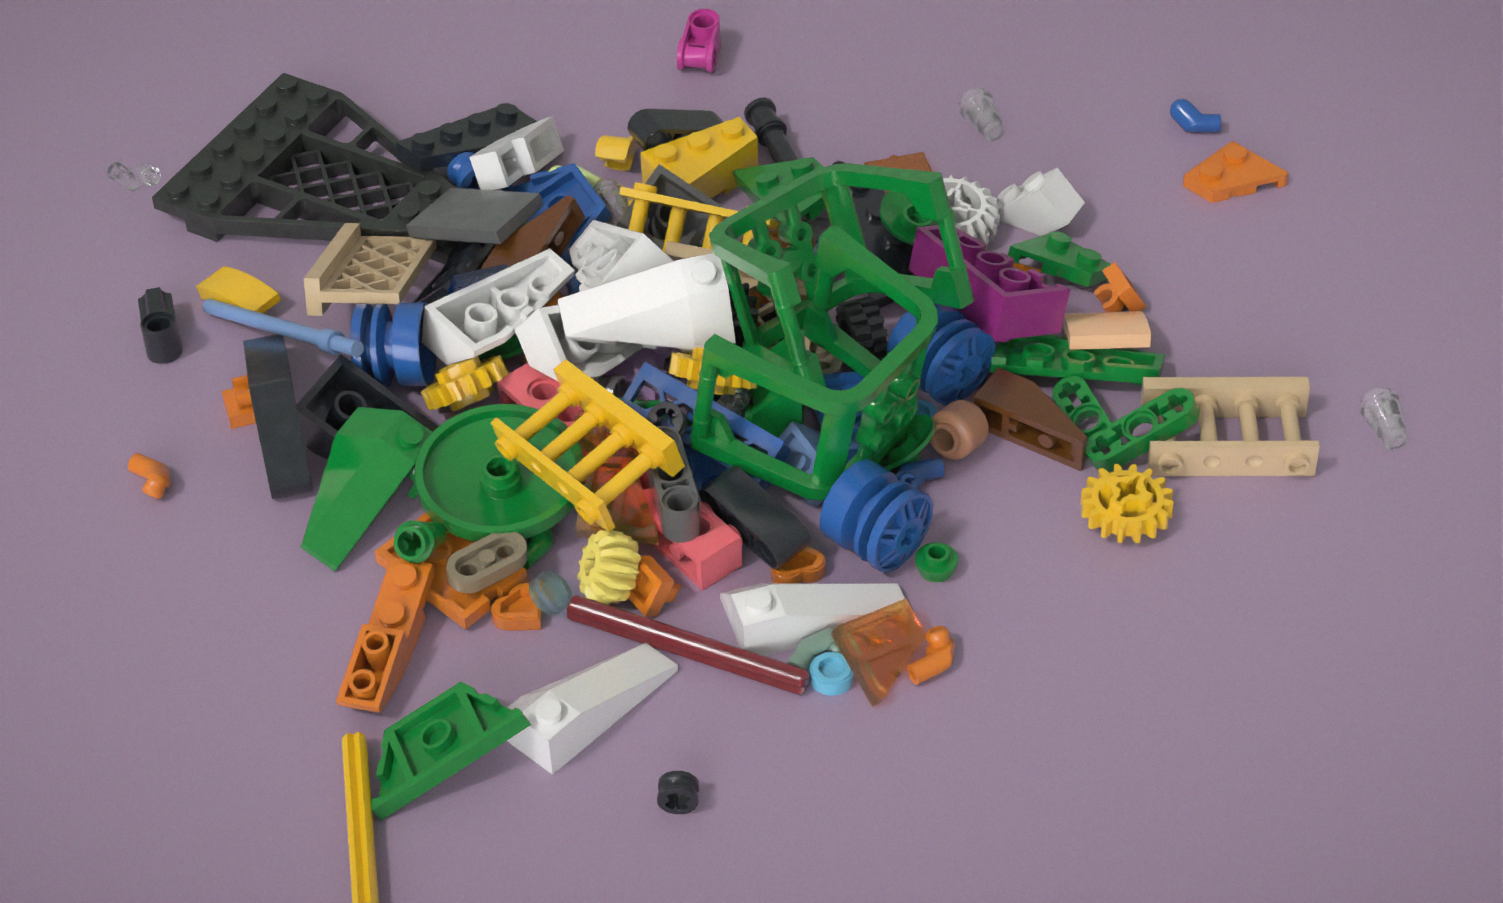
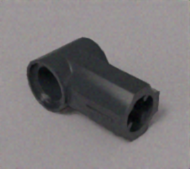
(159, 326)

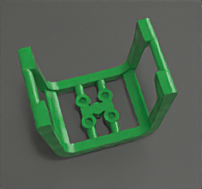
(778, 266)
(884, 395)

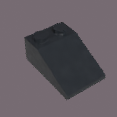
(336, 398)

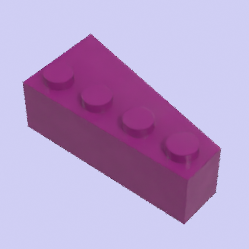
(1006, 298)

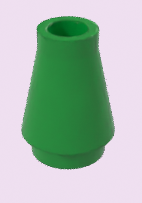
(418, 540)

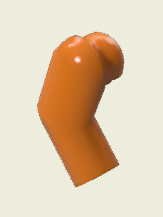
(155, 472)
(938, 656)

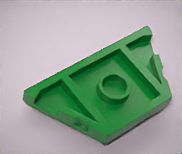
(765, 179)
(440, 742)

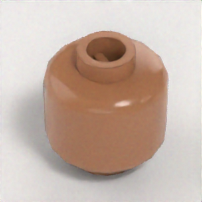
(959, 429)

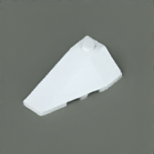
(661, 307)
(492, 308)
(546, 346)
(779, 615)
(586, 704)

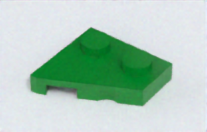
(1062, 258)

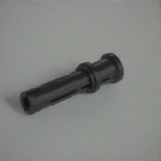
(769, 129)

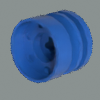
(393, 344)
(954, 358)
(876, 515)

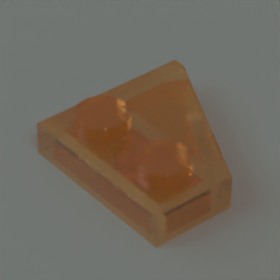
(628, 510)
(880, 646)

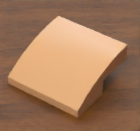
(1106, 330)

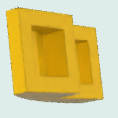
(238, 289)

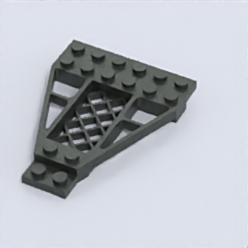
(287, 131)

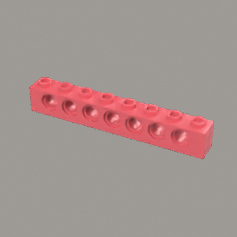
(702, 560)

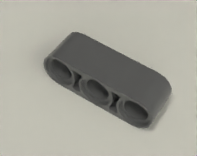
(676, 497)

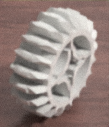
(973, 208)

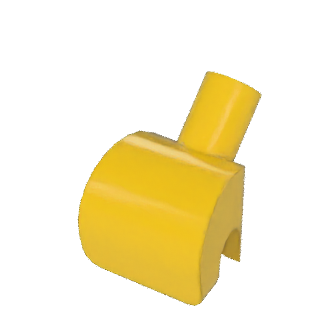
(616, 151)

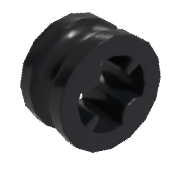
(661, 408)
(678, 792)

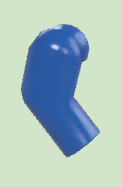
(1192, 120)
(920, 471)

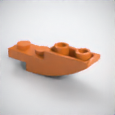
(389, 637)

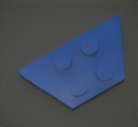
(557, 185)

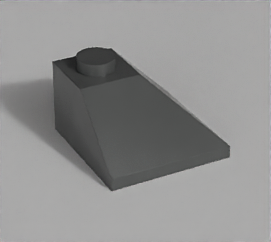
(658, 215)

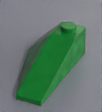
(362, 475)

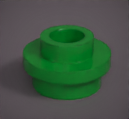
(936, 561)

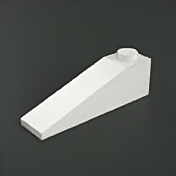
(611, 253)

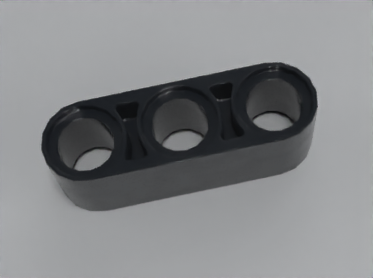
(661, 126)
(759, 518)

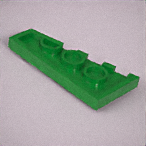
(1052, 357)

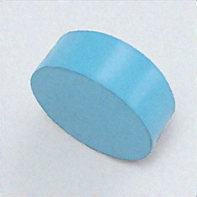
(831, 674)

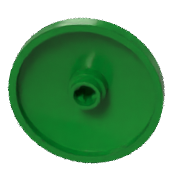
(479, 491)

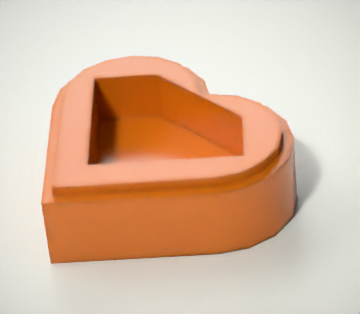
(804, 567)
(516, 610)

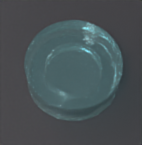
(550, 592)

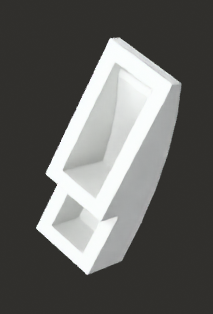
(517, 155)

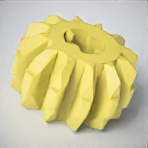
(609, 567)

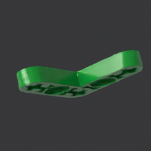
(1108, 434)

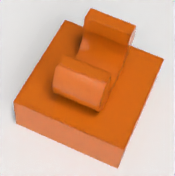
(1119, 290)
(239, 403)
(652, 587)

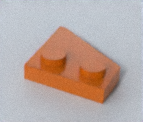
(1232, 173)

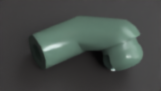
(813, 646)

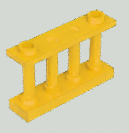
(646, 194)
(600, 409)

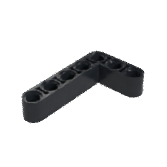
(277, 416)

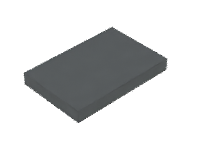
(475, 215)

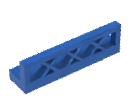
(686, 397)

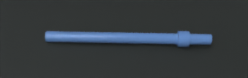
(327, 340)

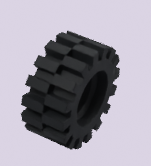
(863, 323)

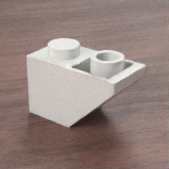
(1040, 203)

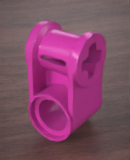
(700, 41)

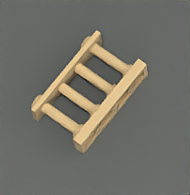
(1242, 399)

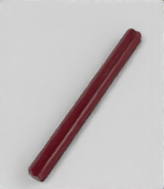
(689, 645)

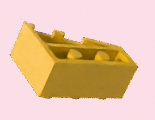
(706, 156)

